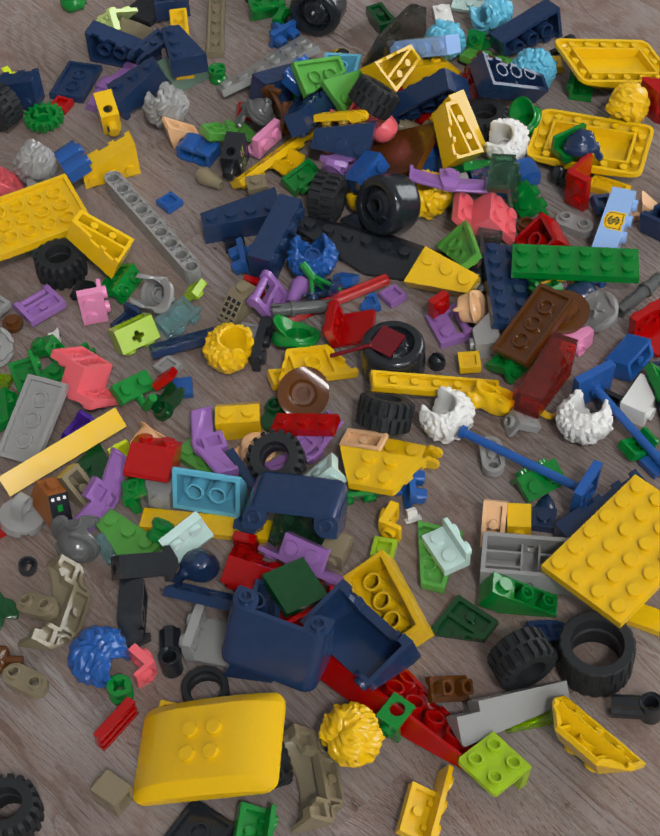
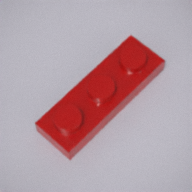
(307, 424)

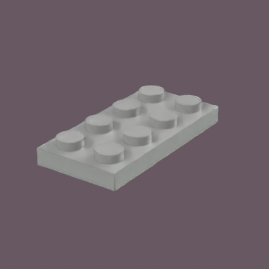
(33, 418)

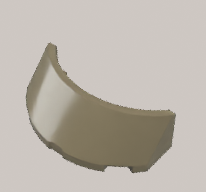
(74, 600)
(316, 777)

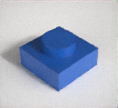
(348, 279)

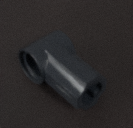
(170, 652)
(635, 707)

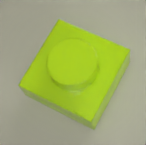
(195, 290)
(387, 544)

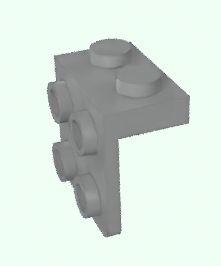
(203, 638)

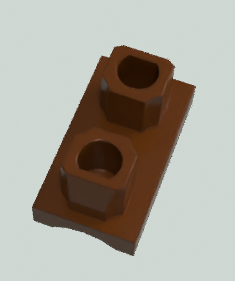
(449, 688)

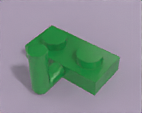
(134, 389)

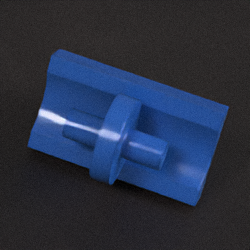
(281, 32)
(240, 252)
(411, 493)

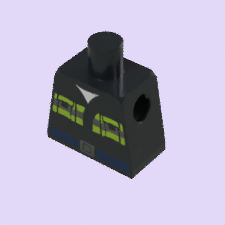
(234, 162)

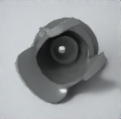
(258, 110)
(74, 539)

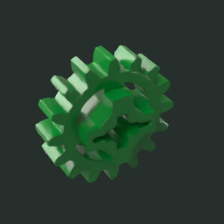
(43, 117)

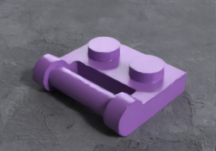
(275, 294)
(40, 305)
(444, 330)

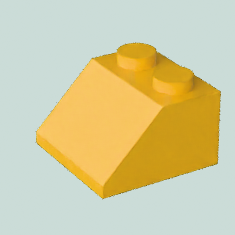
(238, 419)

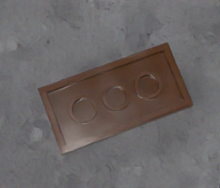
(533, 325)

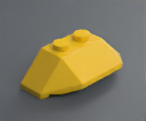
(427, 68)
(591, 741)

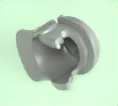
(156, 294)

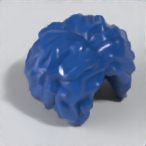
(319, 255)
(92, 652)

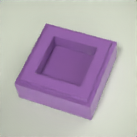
(393, 296)

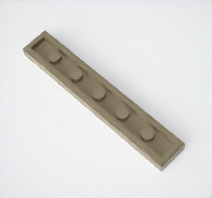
(216, 29)

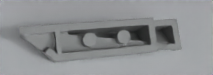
(504, 711)

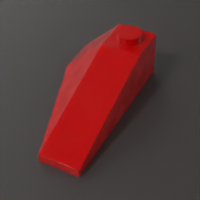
(244, 567)

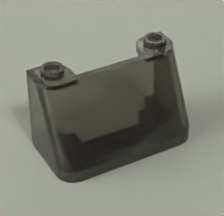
(407, 25)

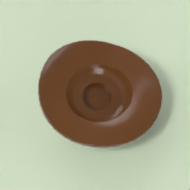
(577, 316)
(303, 391)

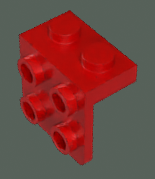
(579, 183)
(647, 324)
(346, 328)

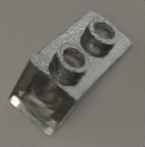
(488, 236)

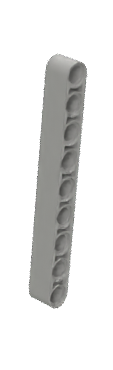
(153, 227)

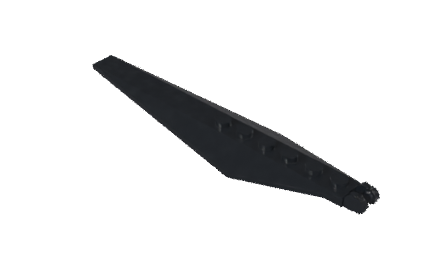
(369, 252)

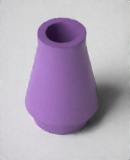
(299, 286)

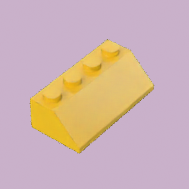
(389, 595)

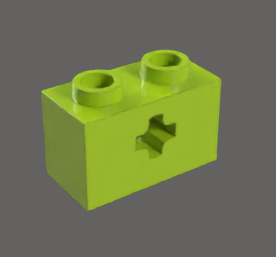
(122, 334)

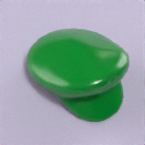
(524, 111)
(293, 334)

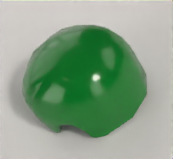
(72, 5)

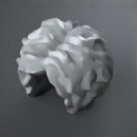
(170, 103)
(35, 162)

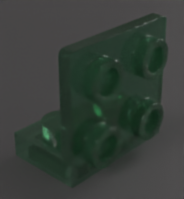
(504, 176)
(297, 524)

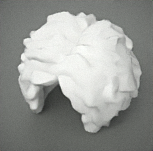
(507, 137)
(447, 416)
(579, 424)

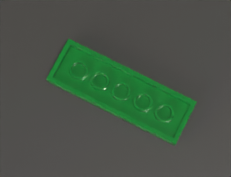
(575, 263)

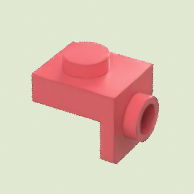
(145, 663)

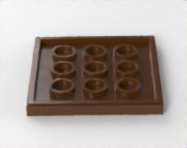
(407, 148)

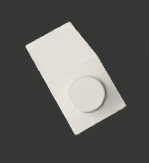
(639, 402)

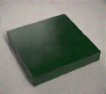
(294, 587)

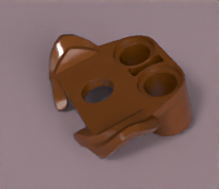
(278, 108)

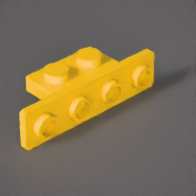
(424, 806)

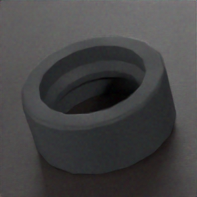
(202, 674)

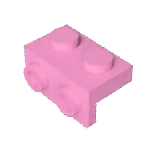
(265, 139)
(93, 305)

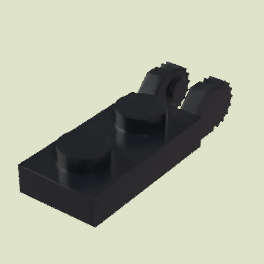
(262, 341)

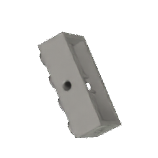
(512, 557)

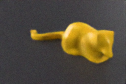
(495, 400)

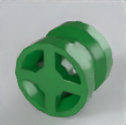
(217, 73)
(159, 529)
(117, 695)

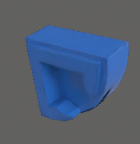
(371, 302)

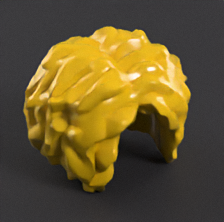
(628, 102)
(433, 200)
(228, 347)
(351, 734)

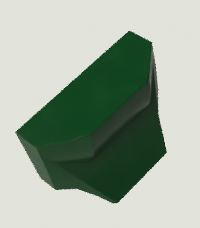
(379, 16)

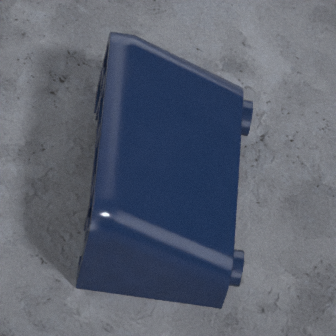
(298, 496)
(363, 639)
(275, 646)

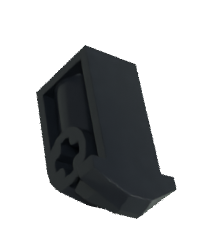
(145, 565)
(133, 611)

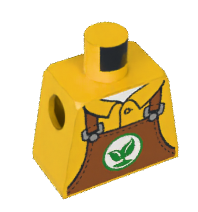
(109, 121)

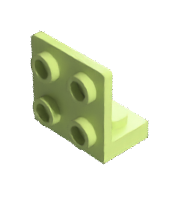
(113, 16)

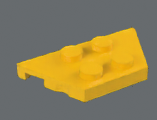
(318, 358)
(378, 470)

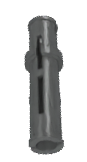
(644, 290)
(295, 308)

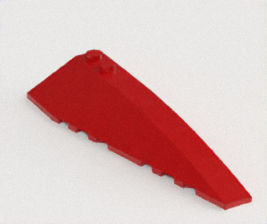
(424, 726)

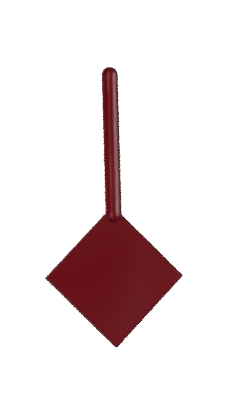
(384, 342)

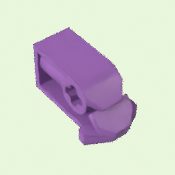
(337, 163)

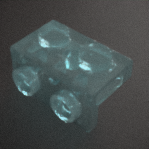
(177, 318)

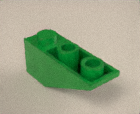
(515, 597)

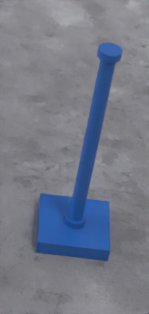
(593, 386)
(582, 490)

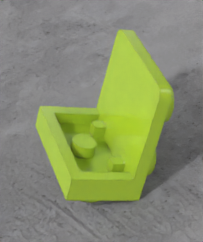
(495, 765)

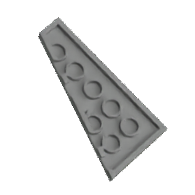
(280, 57)

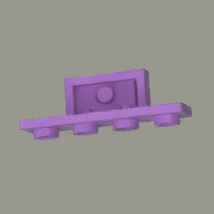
(296, 547)

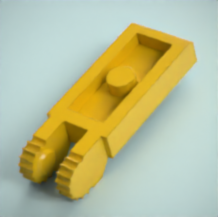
(342, 117)
(414, 450)

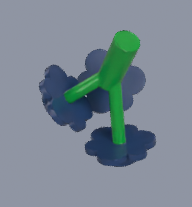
(324, 287)

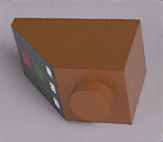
(50, 499)

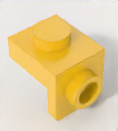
(286, 165)
(387, 522)

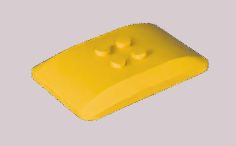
(609, 61)
(621, 143)
(210, 749)

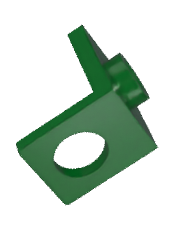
(391, 724)

